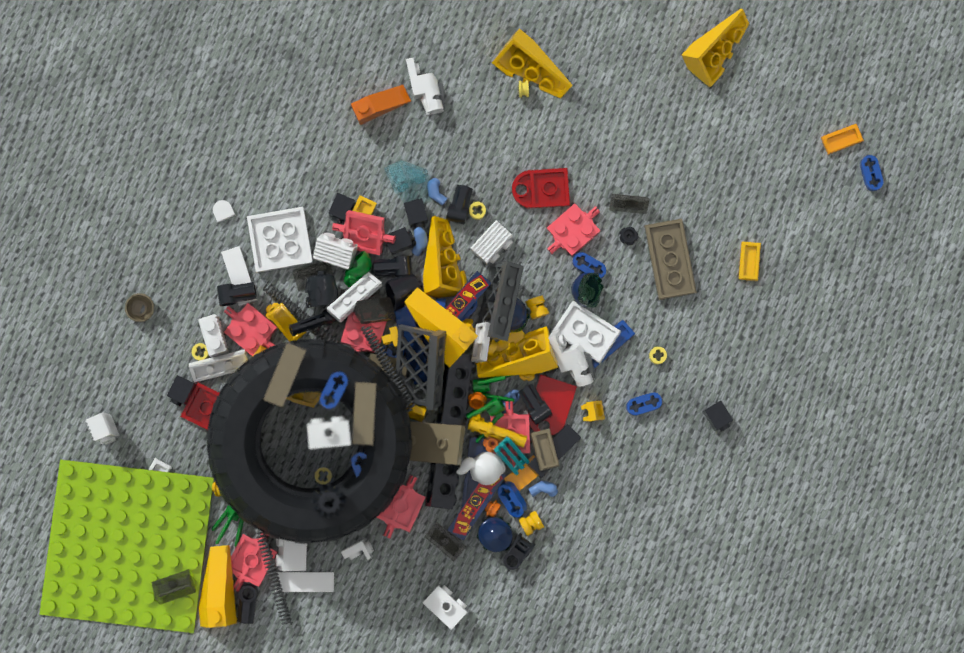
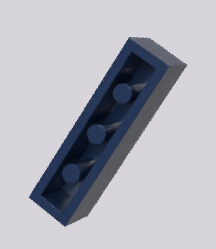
(404, 317)

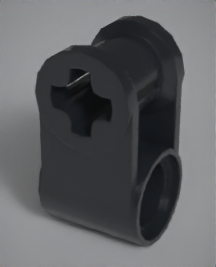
(518, 551)

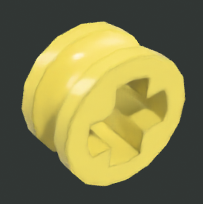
(523, 89)
(478, 216)
(195, 350)
(653, 351)
(317, 475)

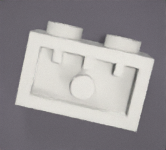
(355, 550)

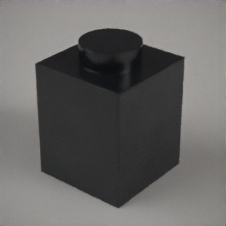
(339, 208)
(416, 213)
(403, 241)
(181, 390)
(718, 416)

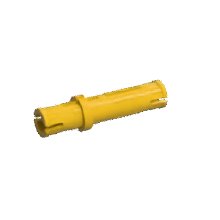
(491, 430)

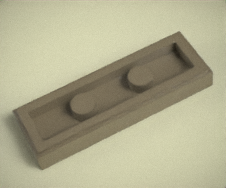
(284, 374)
(364, 413)

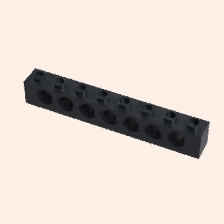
(434, 497)

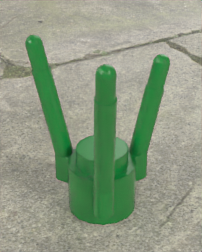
(483, 385)
(493, 407)
(229, 512)

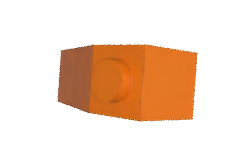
(379, 103)

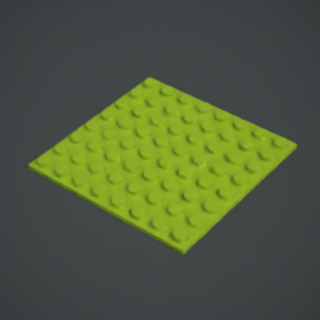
(117, 536)

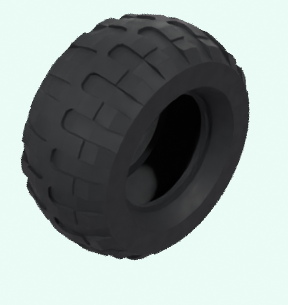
(285, 509)

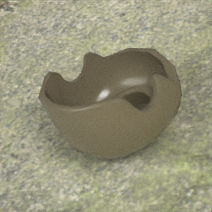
(134, 305)

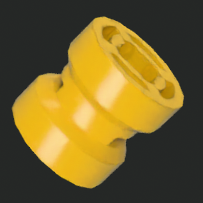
(537, 307)
(531, 523)

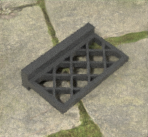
(505, 299)
(435, 364)

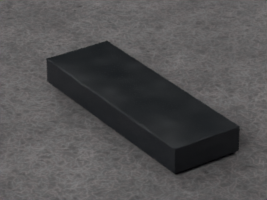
(563, 443)

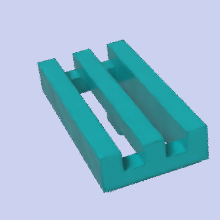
(519, 464)

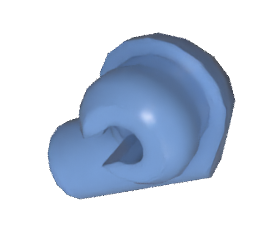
(433, 191)
(543, 486)

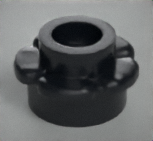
(633, 235)

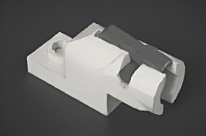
(427, 88)
(572, 359)

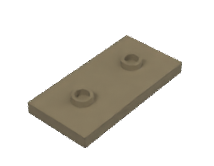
(670, 259)
(437, 443)

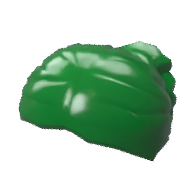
(359, 269)

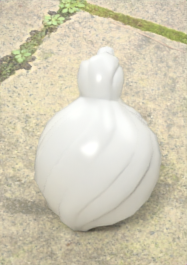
(484, 468)

